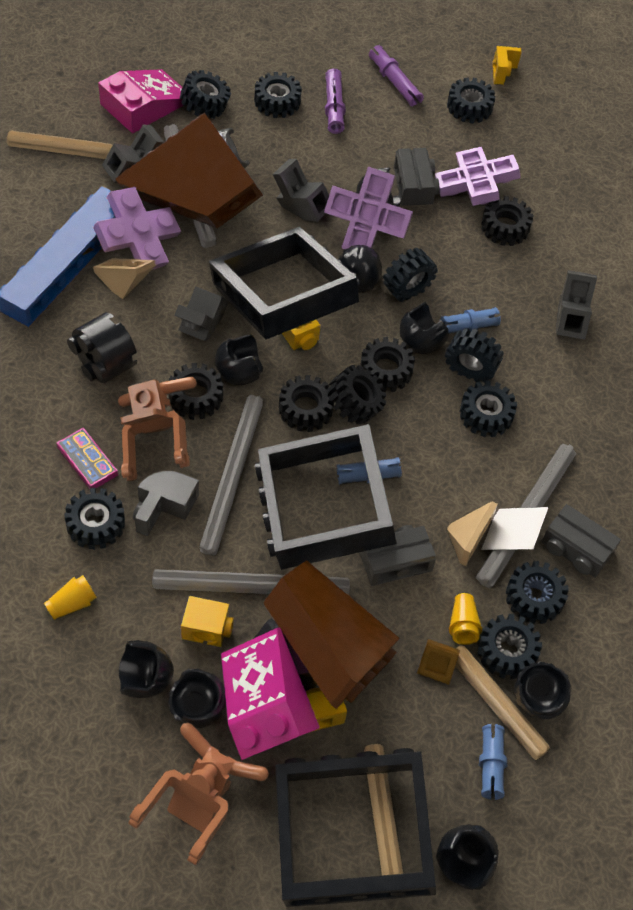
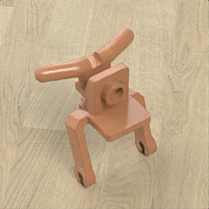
(149, 415)
(200, 793)

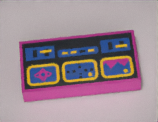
(87, 459)

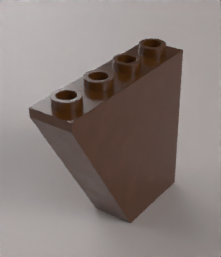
(194, 176)
(330, 633)

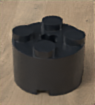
(103, 348)

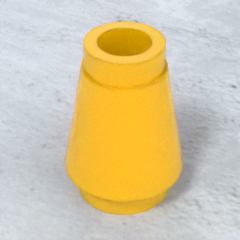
(70, 598)
(465, 620)

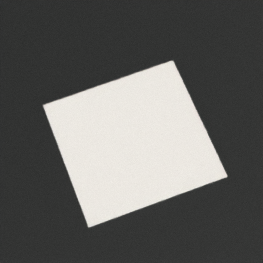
(515, 529)

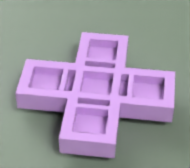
(478, 176)
(368, 210)
(136, 227)

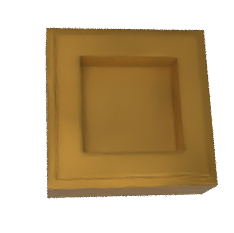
(438, 661)

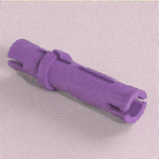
(390, 68)
(335, 119)

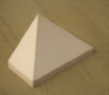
(123, 274)
(469, 530)

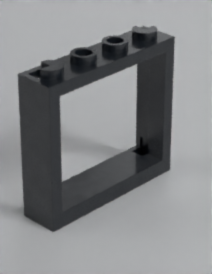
(295, 311)
(334, 542)
(359, 888)

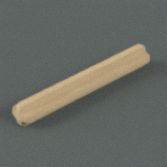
(58, 144)
(501, 704)
(384, 819)

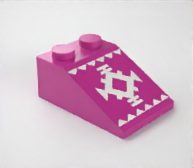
(139, 96)
(264, 695)

